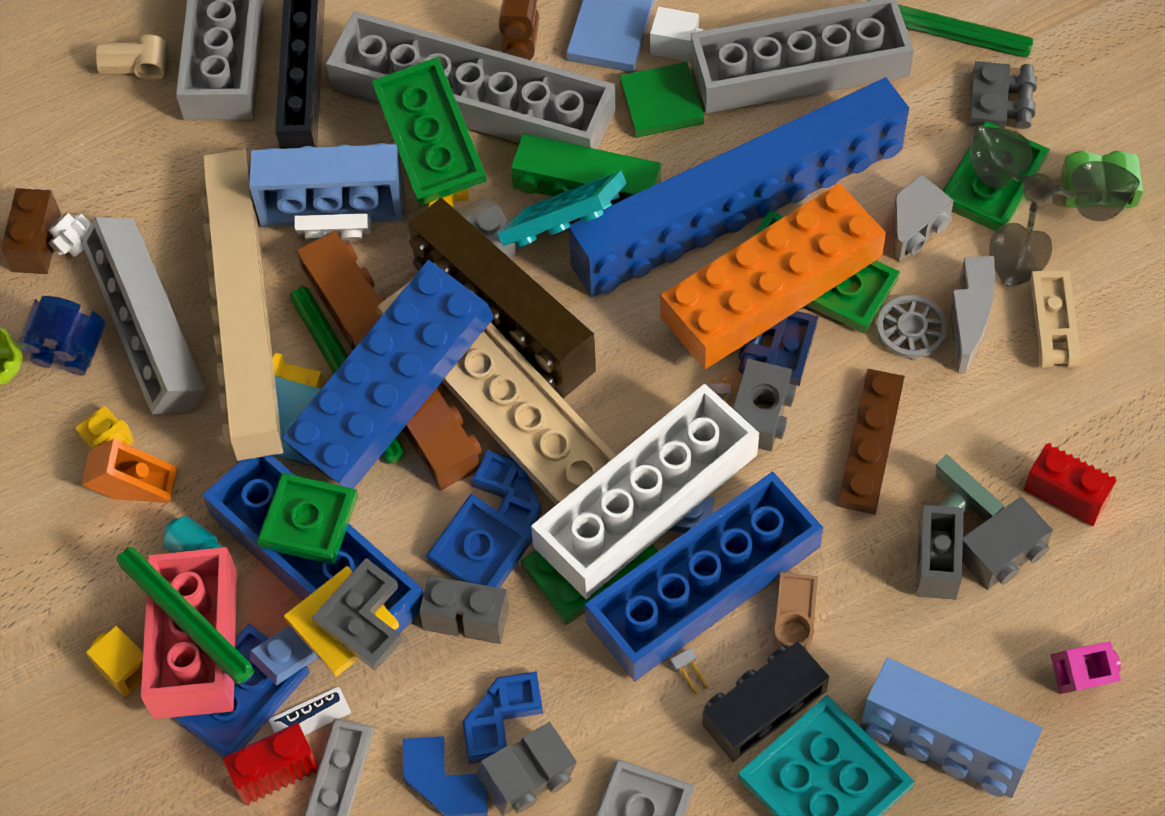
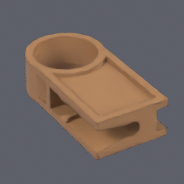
(796, 604)

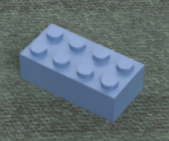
(327, 183)
(949, 728)

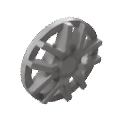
(912, 327)

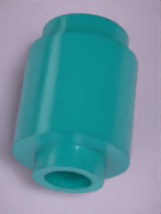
(187, 535)

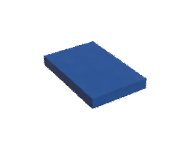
(253, 704)

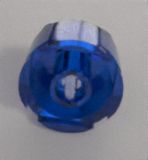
(61, 334)

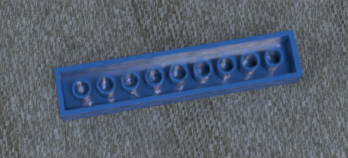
(738, 187)

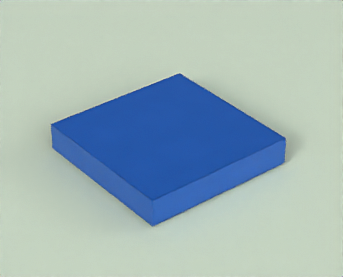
(480, 544)

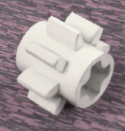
(68, 234)

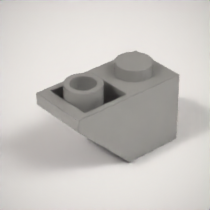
(917, 215)

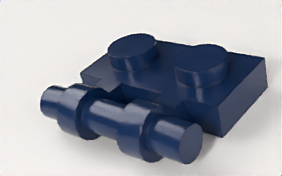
(789, 346)

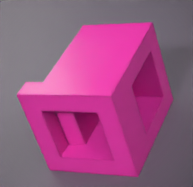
(1072, 671)

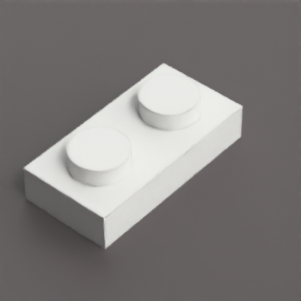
(347, 225)

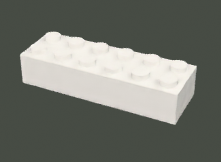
(645, 490)

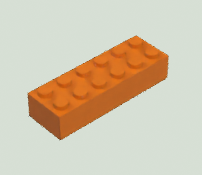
(772, 275)

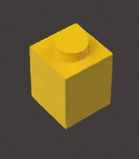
(117, 660)

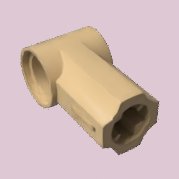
(144, 58)

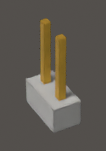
(684, 659)

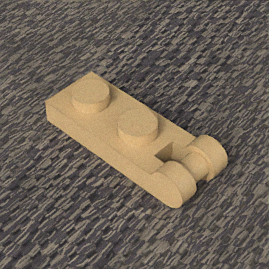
(1055, 318)

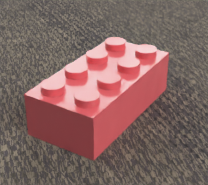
(175, 670)

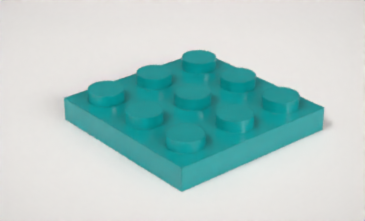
(559, 210)
(825, 769)

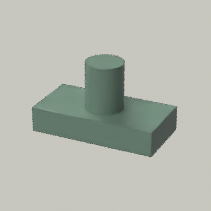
(965, 490)

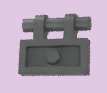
(990, 95)

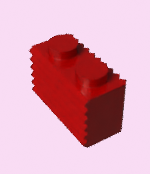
(1070, 484)
(271, 764)

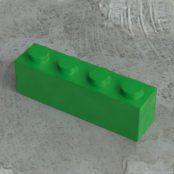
(558, 166)

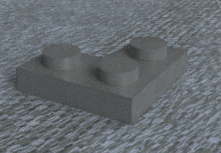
(351, 618)

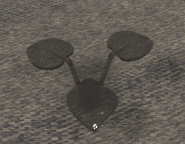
(1004, 153)

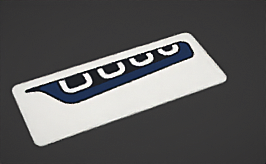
(314, 712)

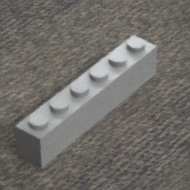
(143, 316)

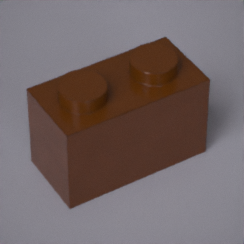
(27, 231)

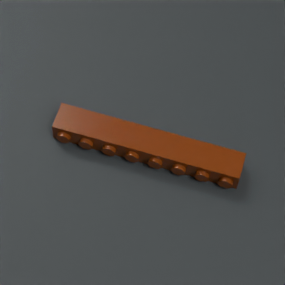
(353, 305)

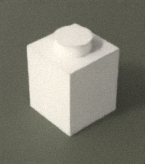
(672, 33)

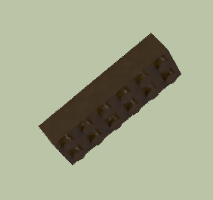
(522, 309)

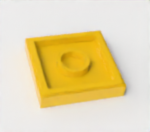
(327, 649)

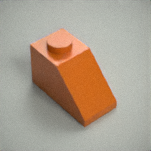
(128, 473)

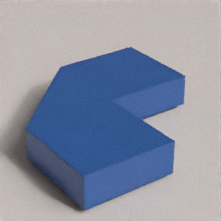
(506, 479)
(505, 699)
(426, 775)

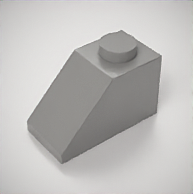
(488, 219)

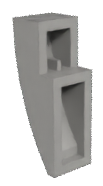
(971, 308)

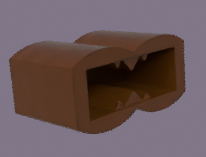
(519, 27)

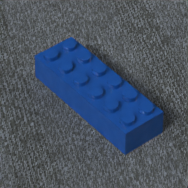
(388, 376)
(240, 506)
(703, 575)

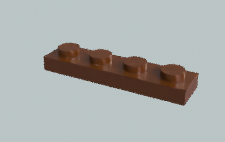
(871, 441)

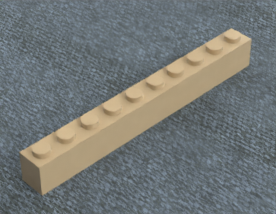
(240, 307)

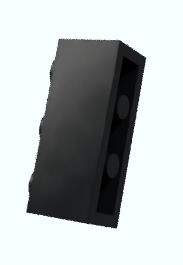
(764, 700)

